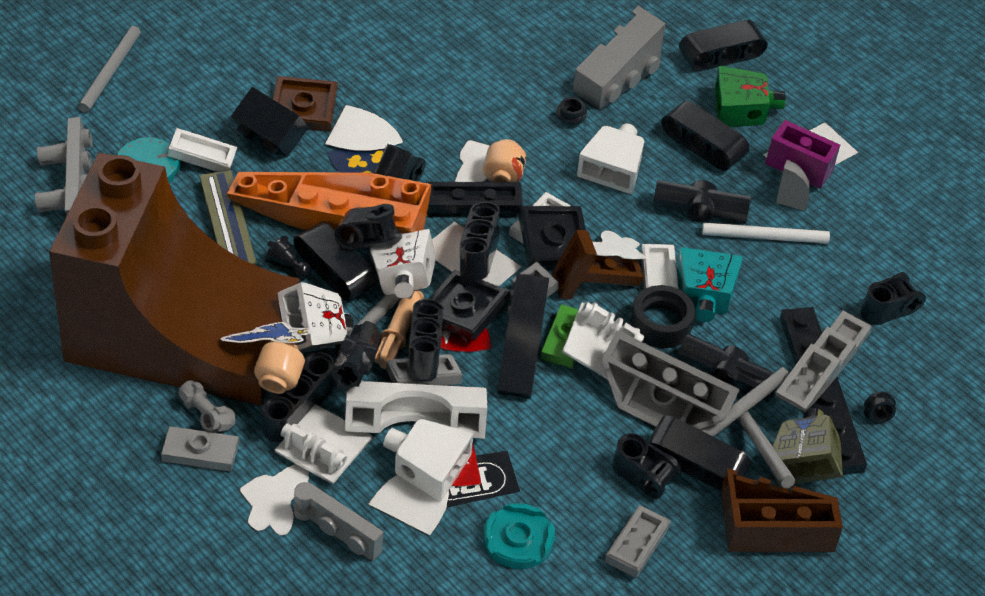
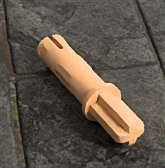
(394, 336)

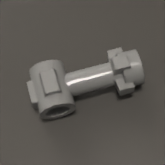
(212, 418)

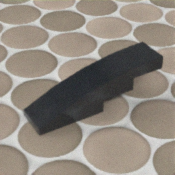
(523, 336)

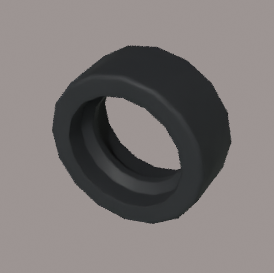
(668, 298)

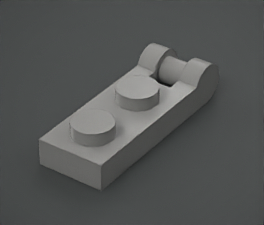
(337, 520)

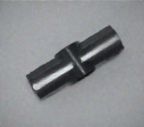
(701, 201)
(356, 355)
(725, 364)

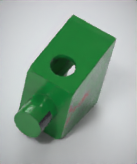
(744, 97)

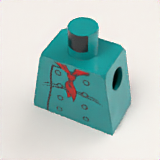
(708, 280)

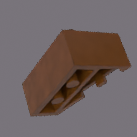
(777, 518)

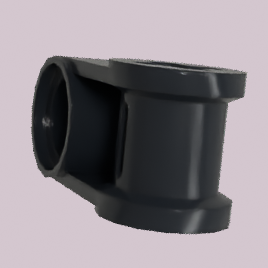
(400, 164)
(372, 225)
(891, 300)
(644, 465)

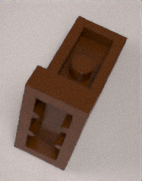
(582, 264)

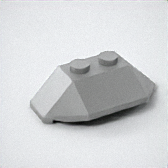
(658, 385)

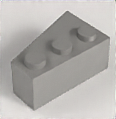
(622, 61)

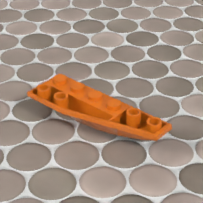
(315, 197)

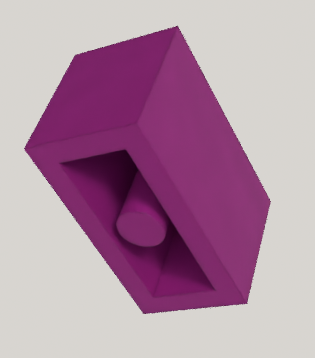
(805, 148)

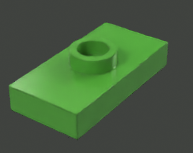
(557, 337)

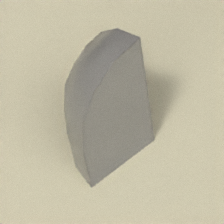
(793, 187)

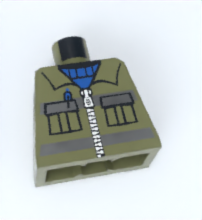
(810, 447)

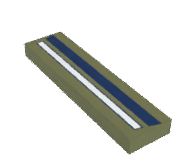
(226, 215)

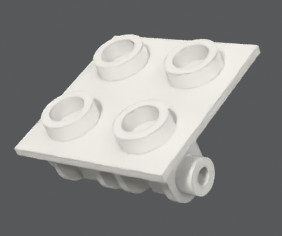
(592, 335)
(322, 444)

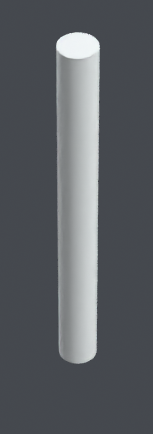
(765, 233)

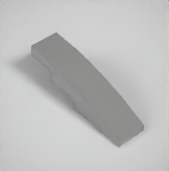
(823, 361)

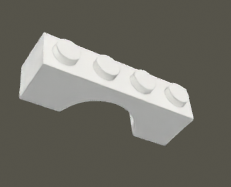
(381, 404)

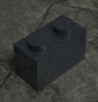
(269, 122)

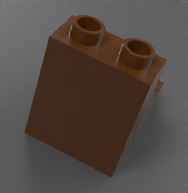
(152, 291)

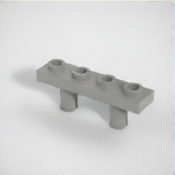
(78, 161)

